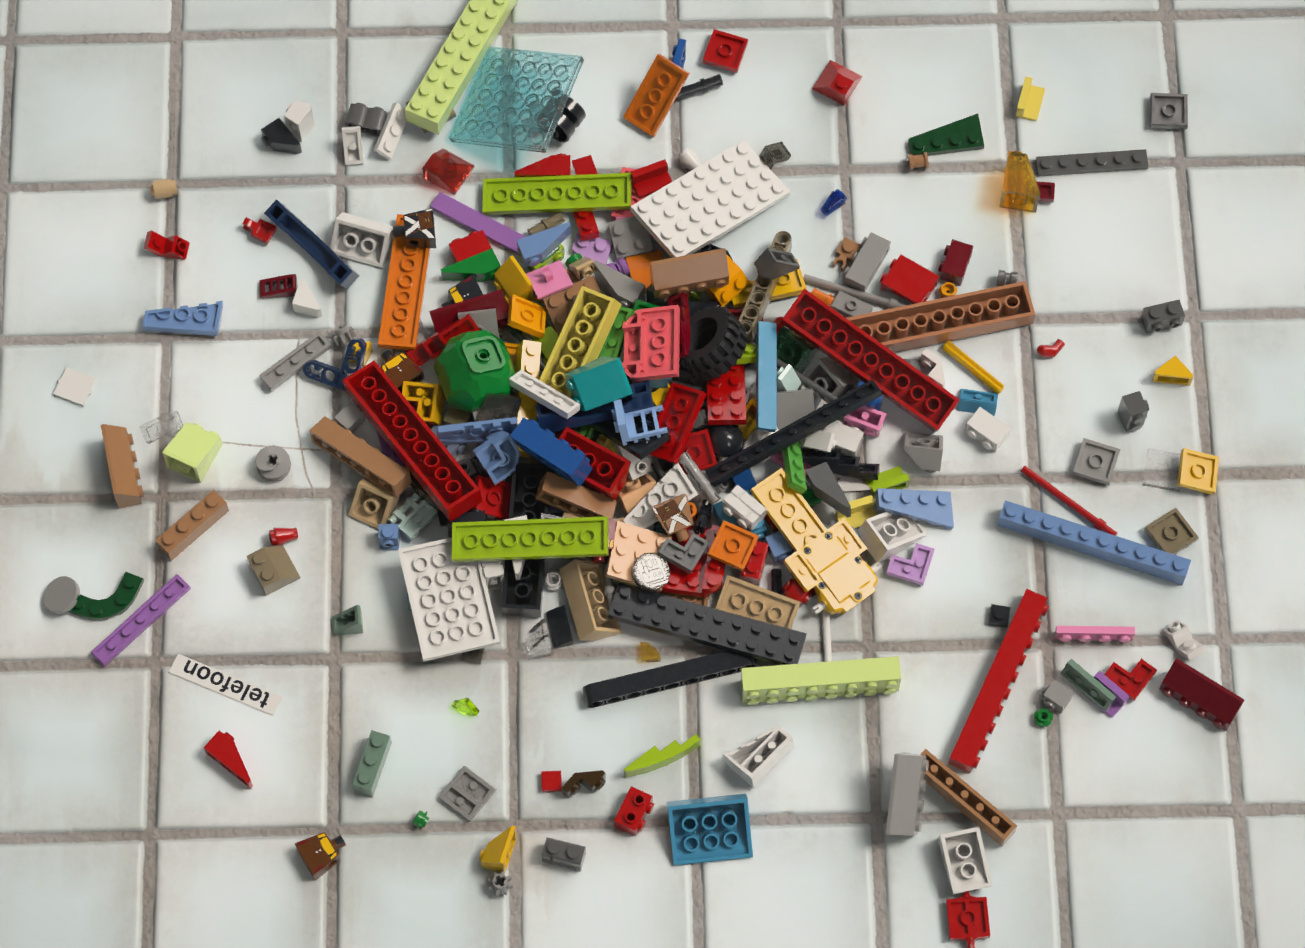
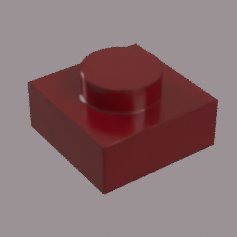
(1047, 191)

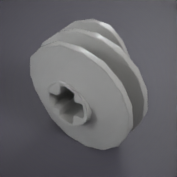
(264, 464)

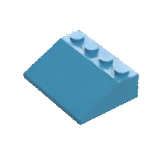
(709, 829)

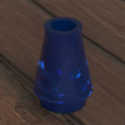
(834, 201)

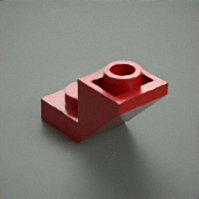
(168, 247)

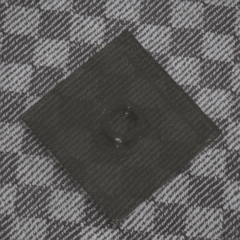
(498, 407)

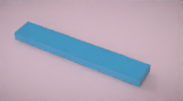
(766, 376)

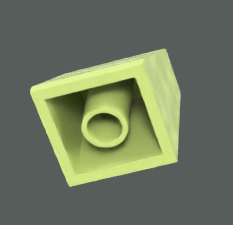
(192, 451)

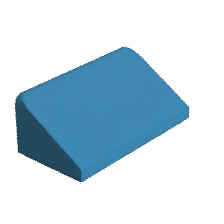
(971, 400)

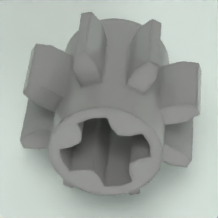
(343, 335)
(502, 878)

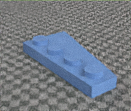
(187, 320)
(474, 431)
(918, 504)

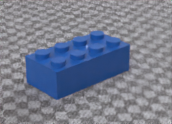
(552, 452)

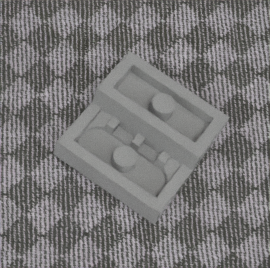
(467, 793)

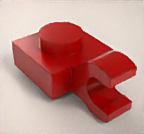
(262, 230)

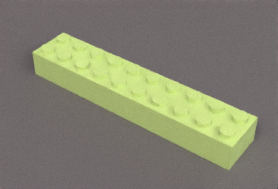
(457, 63)

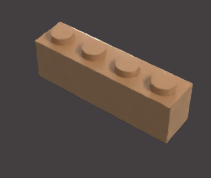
(573, 499)
(192, 525)

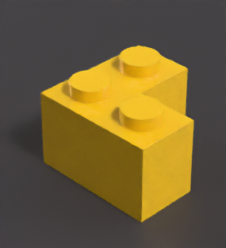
(429, 400)

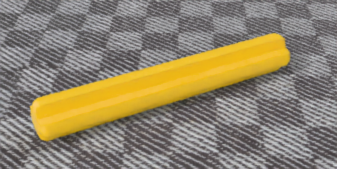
(973, 367)

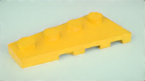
(787, 286)

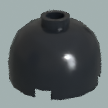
(726, 439)

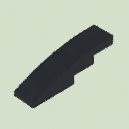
(841, 465)

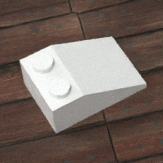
(889, 534)
(965, 860)

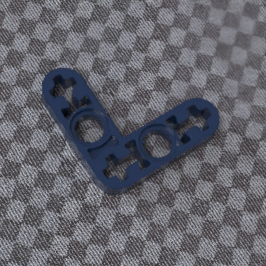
(342, 373)

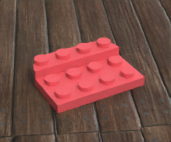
(652, 344)

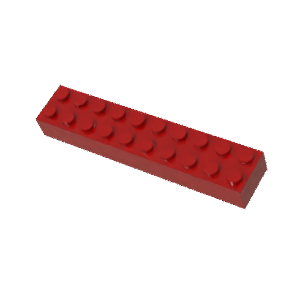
(869, 360)
(412, 441)

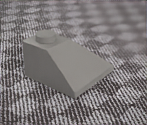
(924, 450)

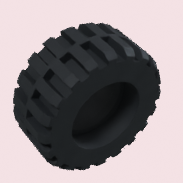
(715, 343)

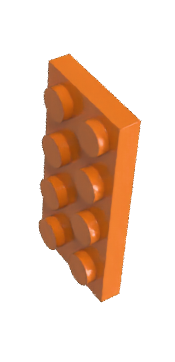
(656, 95)

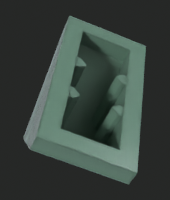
(348, 621)

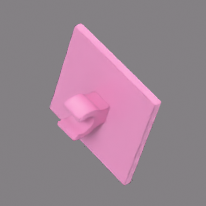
(549, 279)

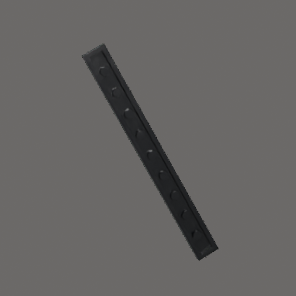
(793, 433)

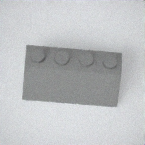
(906, 794)

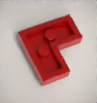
(1133, 682)

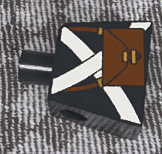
(418, 229)

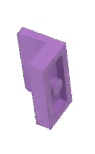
(1121, 696)

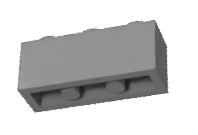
(866, 262)

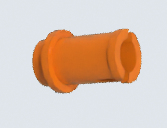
(828, 299)

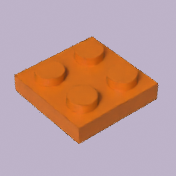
(733, 545)

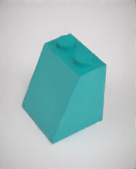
(598, 383)

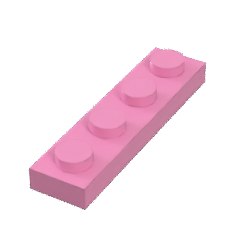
(1100, 633)

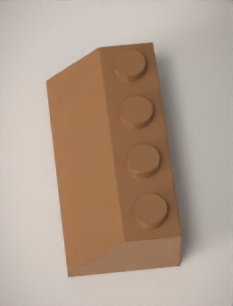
(689, 273)
(121, 465)

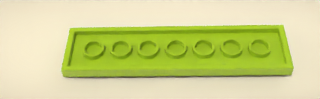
(556, 194)
(530, 539)

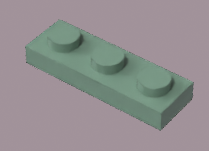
(1088, 685)

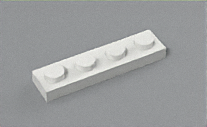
(544, 394)

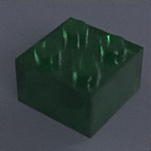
(794, 349)

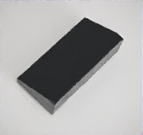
(559, 627)

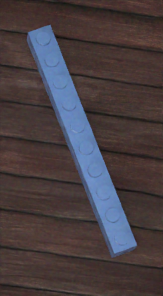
(1094, 542)

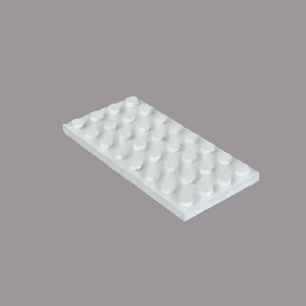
(710, 201)

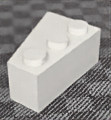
(760, 756)

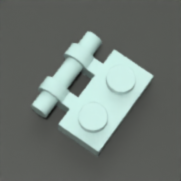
(416, 520)

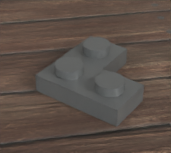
(684, 557)

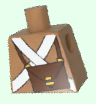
(674, 516)

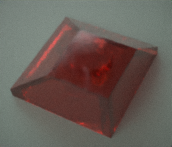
(447, 170)

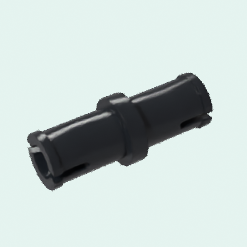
(703, 517)

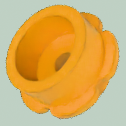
(948, 286)

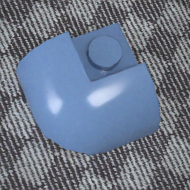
(498, 456)

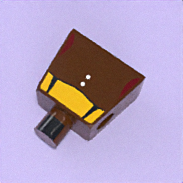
(400, 369)
(320, 853)

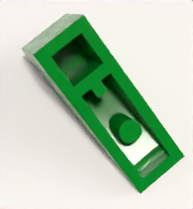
(482, 266)

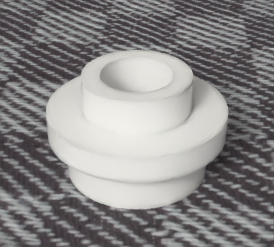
(553, 575)

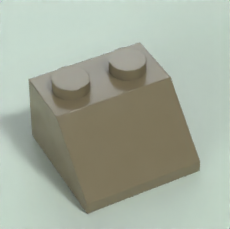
(272, 568)

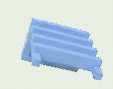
(626, 425)

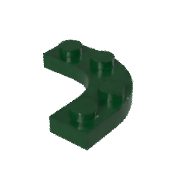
(115, 604)

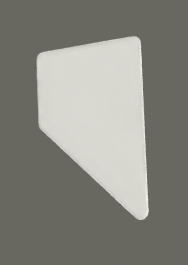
(852, 484)

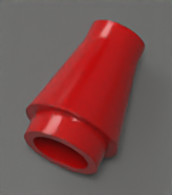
(282, 535)

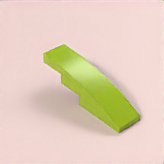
(656, 759)

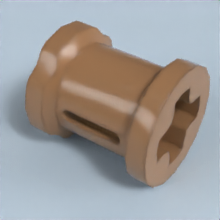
(918, 161)

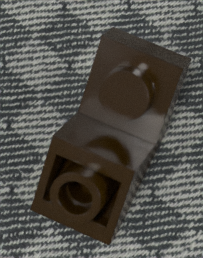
(591, 780)

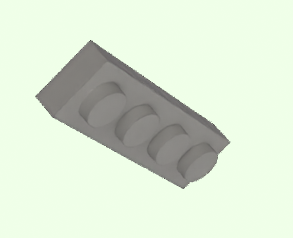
(295, 361)

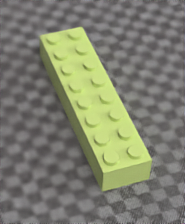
(820, 680)

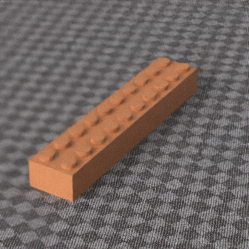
(949, 317)

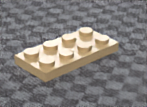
(757, 603)

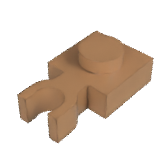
(846, 252)

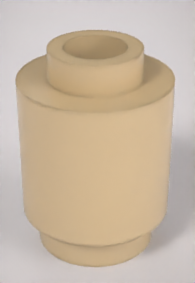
(163, 188)

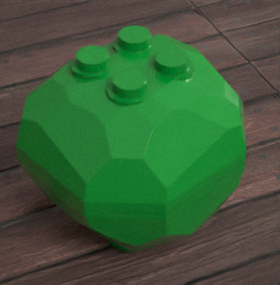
(472, 367)

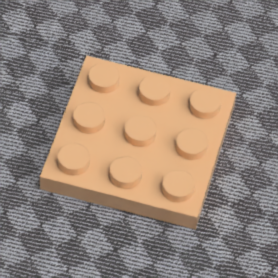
(628, 545)

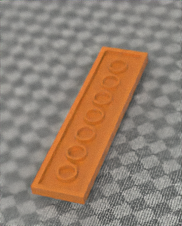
(403, 295)

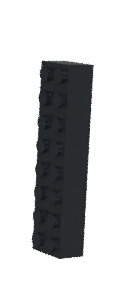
(525, 595)

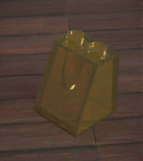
(1019, 184)

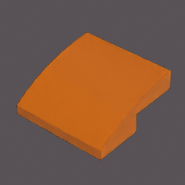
(640, 266)

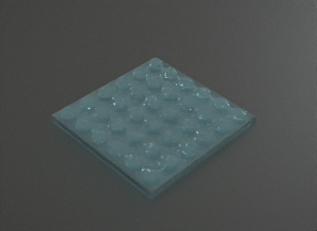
(516, 99)

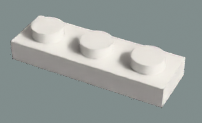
(391, 131)

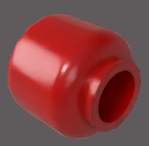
(794, 591)

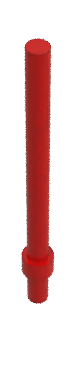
(1099, 524)

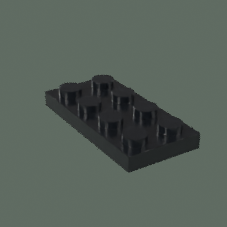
(642, 447)

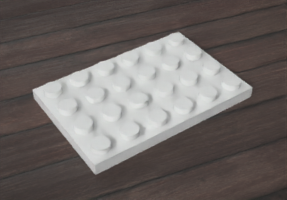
(447, 600)

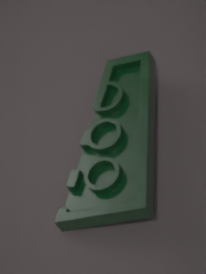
(950, 138)

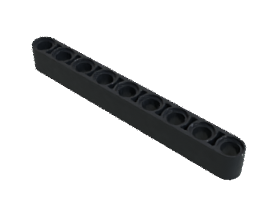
(665, 678)

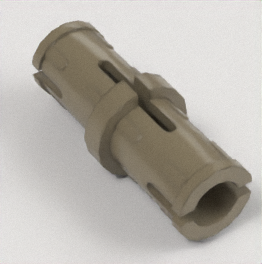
(548, 223)

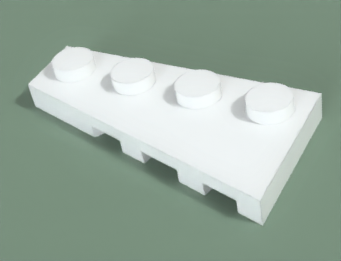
(670, 486)

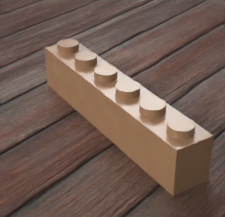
(360, 456)
(968, 800)

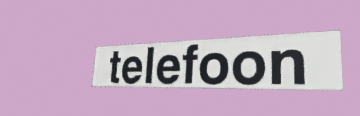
(225, 684)

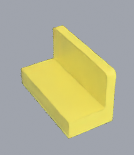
(1030, 100)
(860, 511)

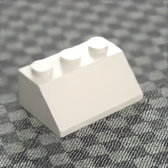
(361, 239)

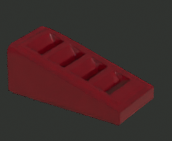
(286, 292)

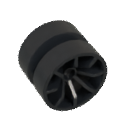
(570, 119)

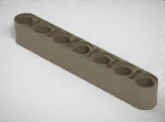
(759, 296)

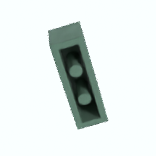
(372, 763)

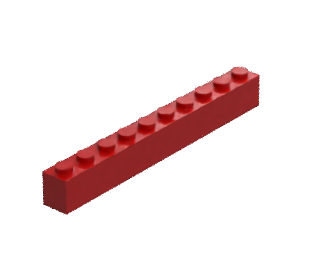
(998, 681)

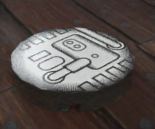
(650, 571)

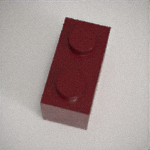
(956, 262)

